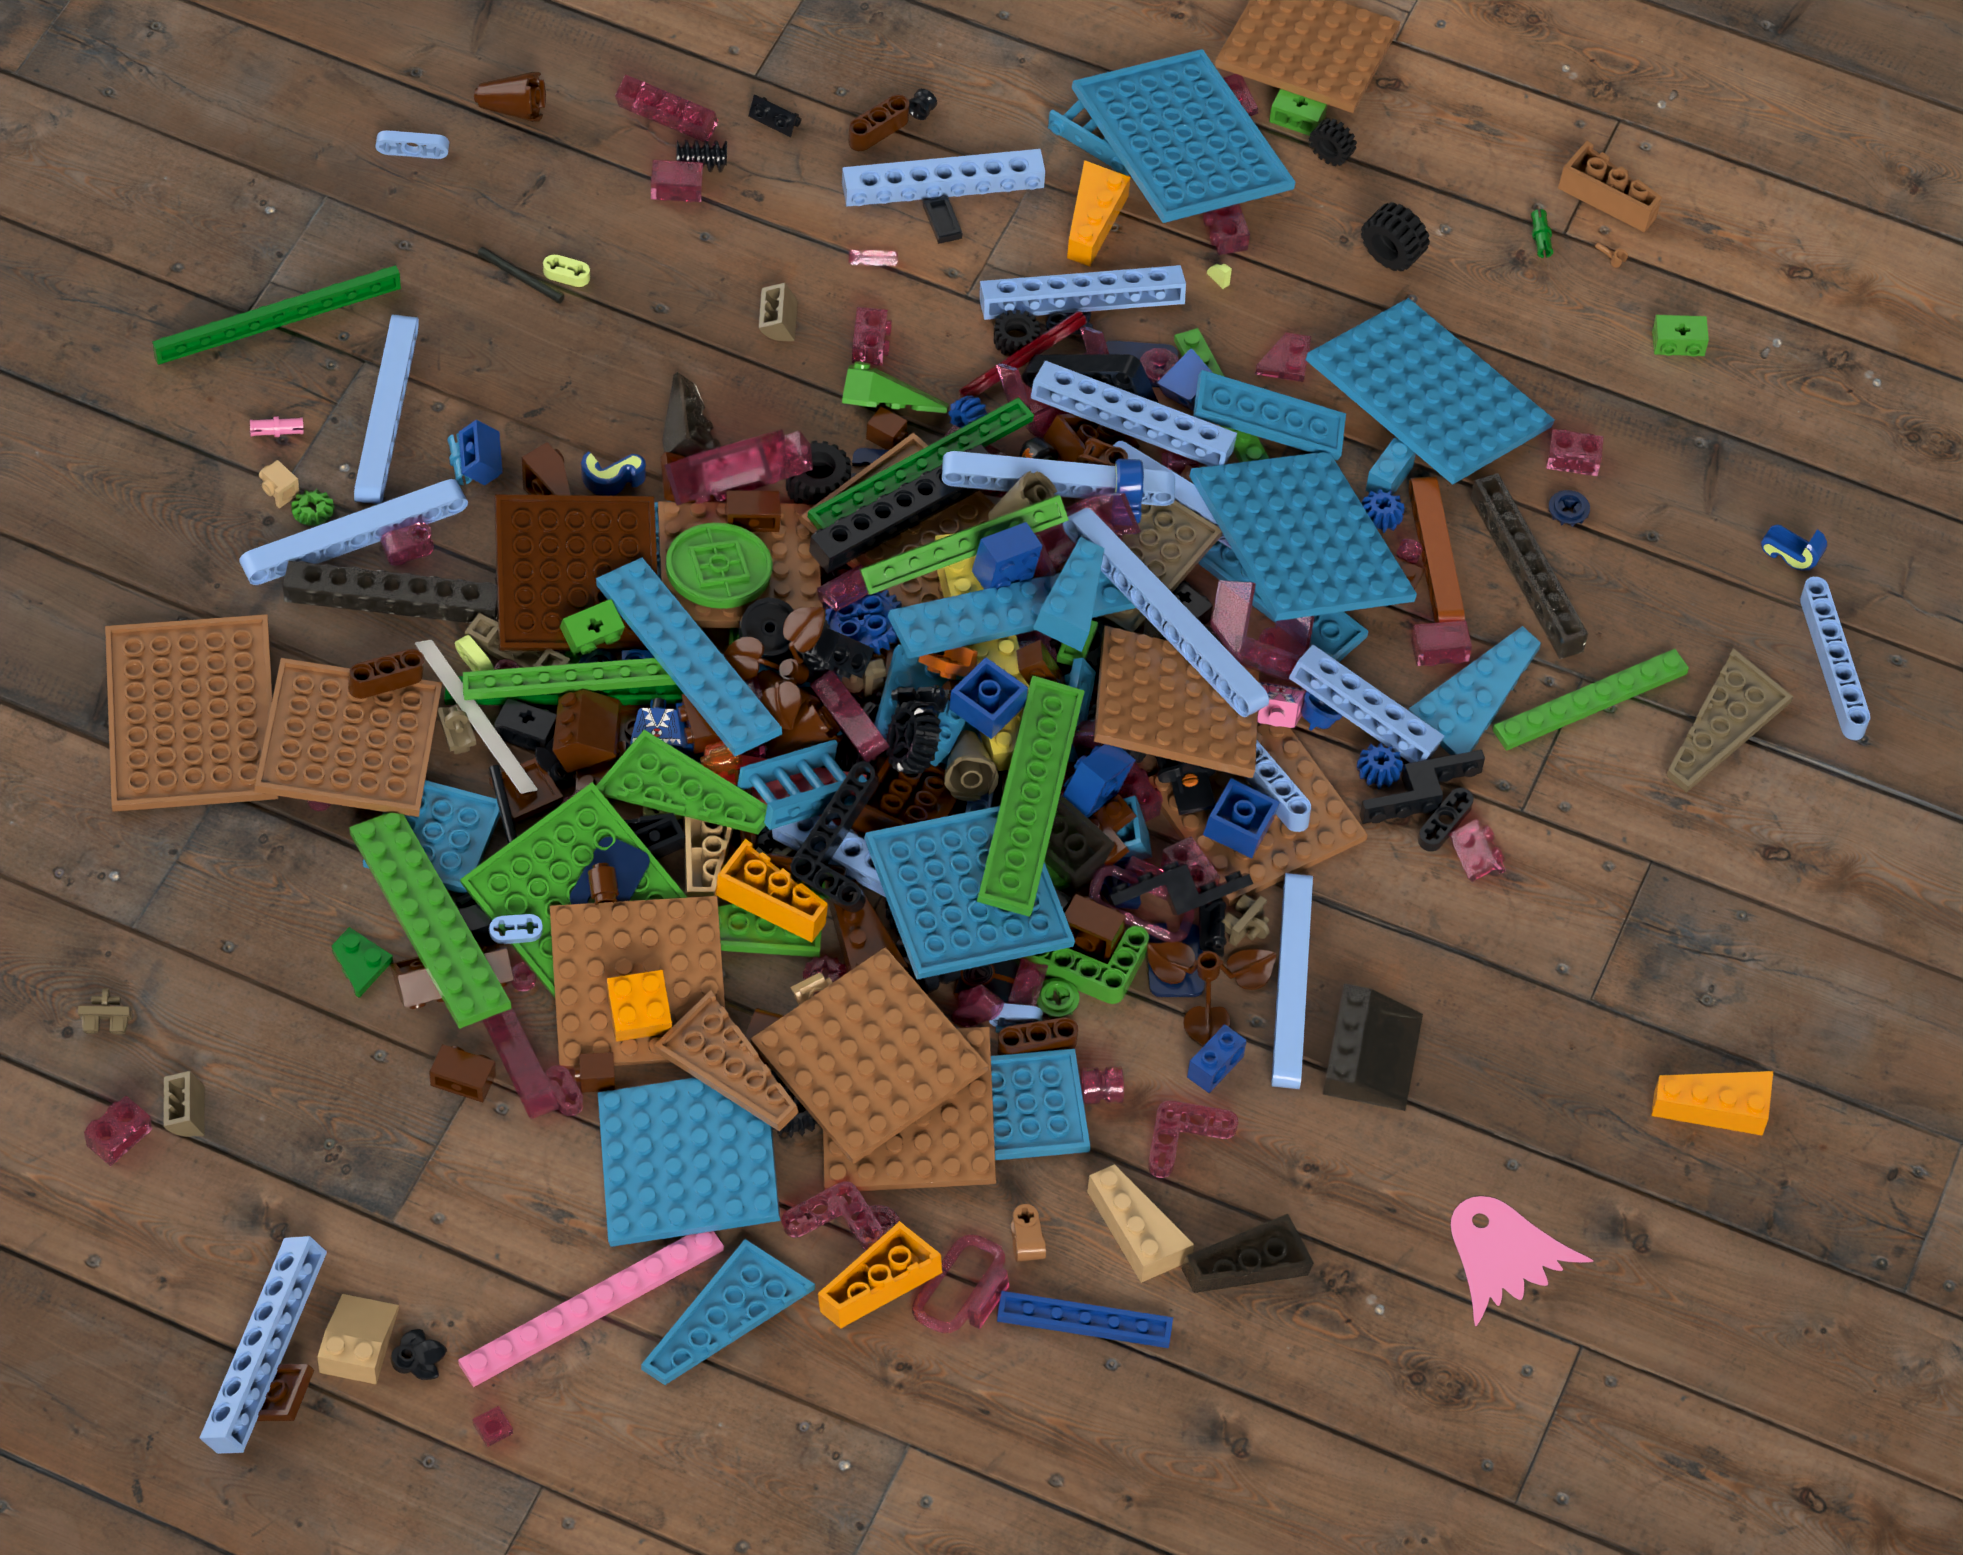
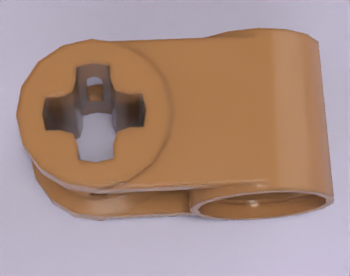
(1027, 1236)

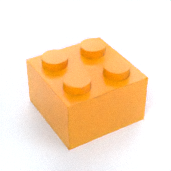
(639, 1005)

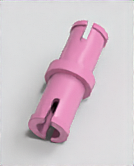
(276, 426)

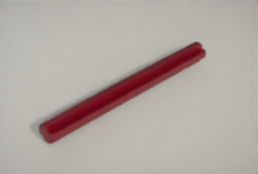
(1025, 354)

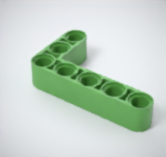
(1102, 973)

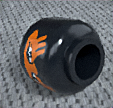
(1038, 449)

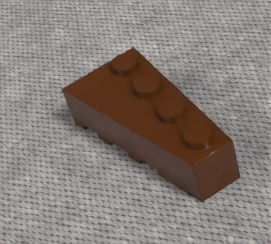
(861, 933)

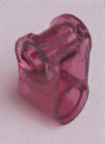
(405, 545)
(976, 1006)

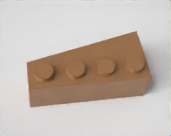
(1609, 188)

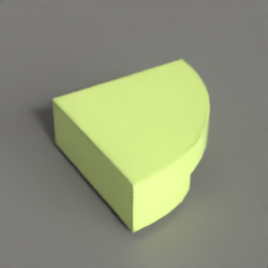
(1220, 274)

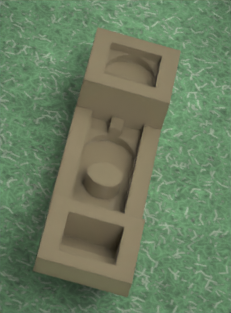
(485, 634)

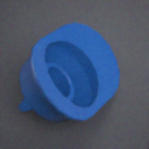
(1318, 713)

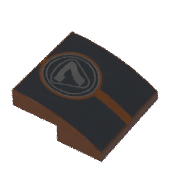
(995, 977)

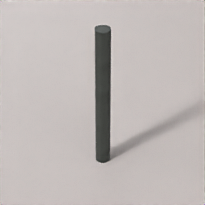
(521, 275)

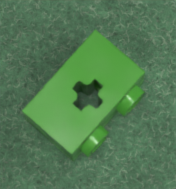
(1297, 112)
(1680, 335)
(601, 616)

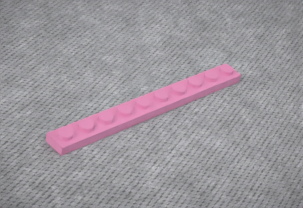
(589, 1306)

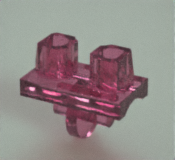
(1028, 983)

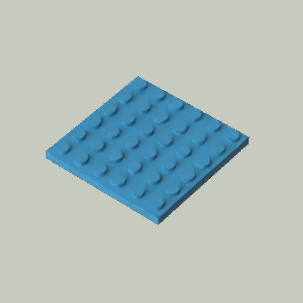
(932, 887)
(683, 1162)

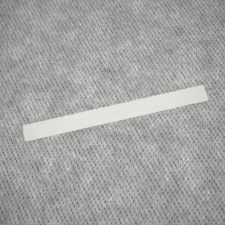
(476, 717)

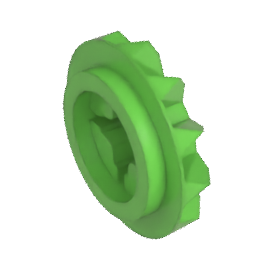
(304, 513)
(1065, 991)

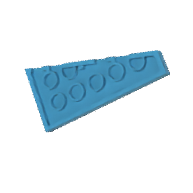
(1473, 697)
(735, 1301)

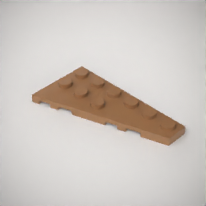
(722, 1057)

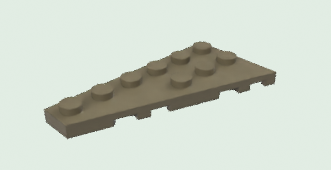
(1732, 713)

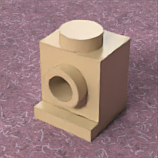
(279, 483)
(806, 988)

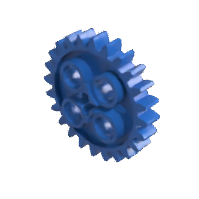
(867, 620)

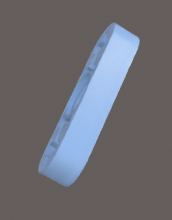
(388, 144)

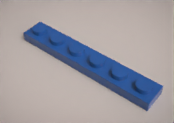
(1085, 1319)

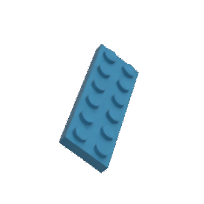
(1269, 414)

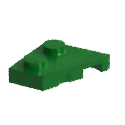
(360, 960)

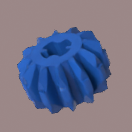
(966, 411)
(1384, 509)
(1380, 765)

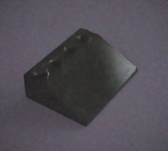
(1372, 1049)

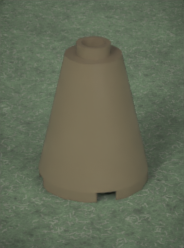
(1026, 491)
(970, 769)

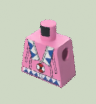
(1283, 705)

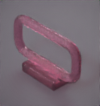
(1129, 874)
(983, 1297)

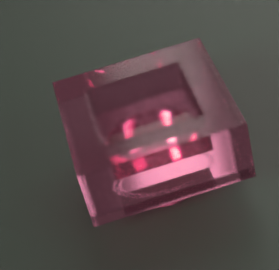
(492, 1426)

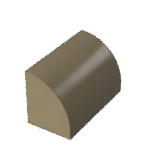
(778, 313)
(184, 1105)

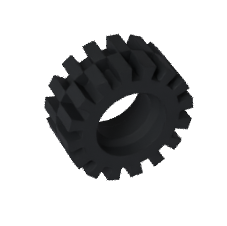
(1332, 142)
(1012, 322)

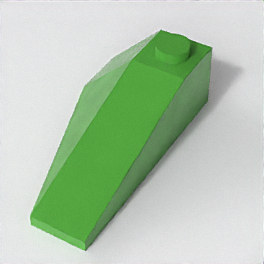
(871, 387)

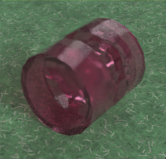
(1102, 1085)

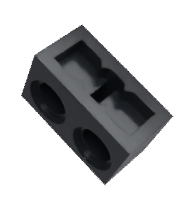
(842, 652)

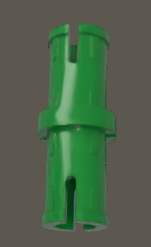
(1542, 233)

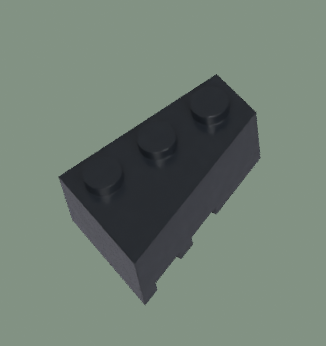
(658, 833)

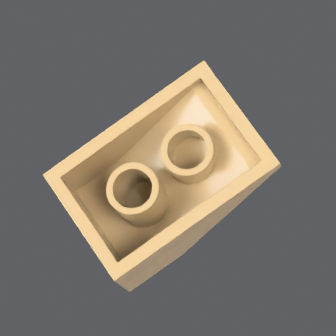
(357, 1339)

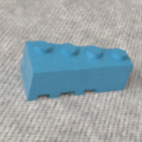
(1071, 601)

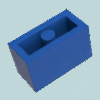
(480, 452)

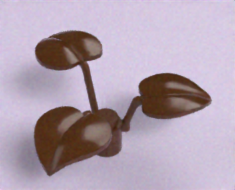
(744, 655)
(1174, 959)

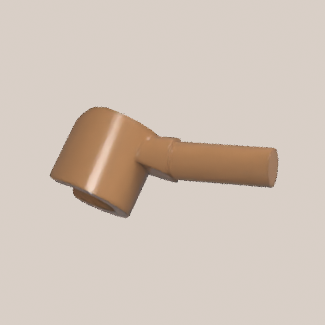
(1616, 257)

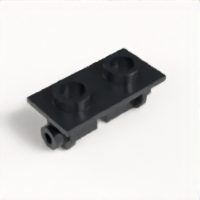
(773, 116)
(932, 696)
(1211, 928)

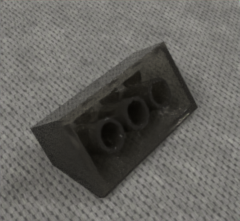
(1076, 846)

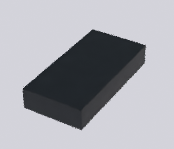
(942, 219)

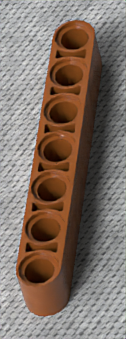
(1437, 550)

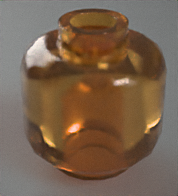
(720, 759)

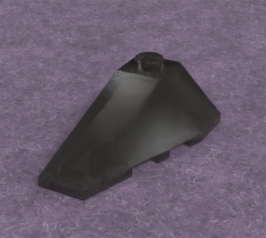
(685, 425)

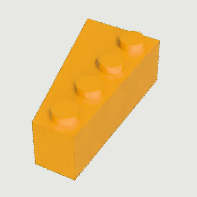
(1096, 209)
(770, 893)
(1716, 1100)
(880, 1275)

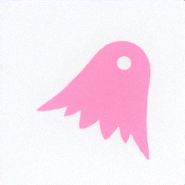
(1503, 1251)

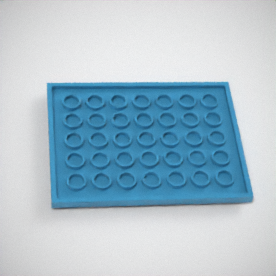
(1183, 135)
(1430, 390)
(1302, 535)

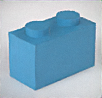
(1391, 468)

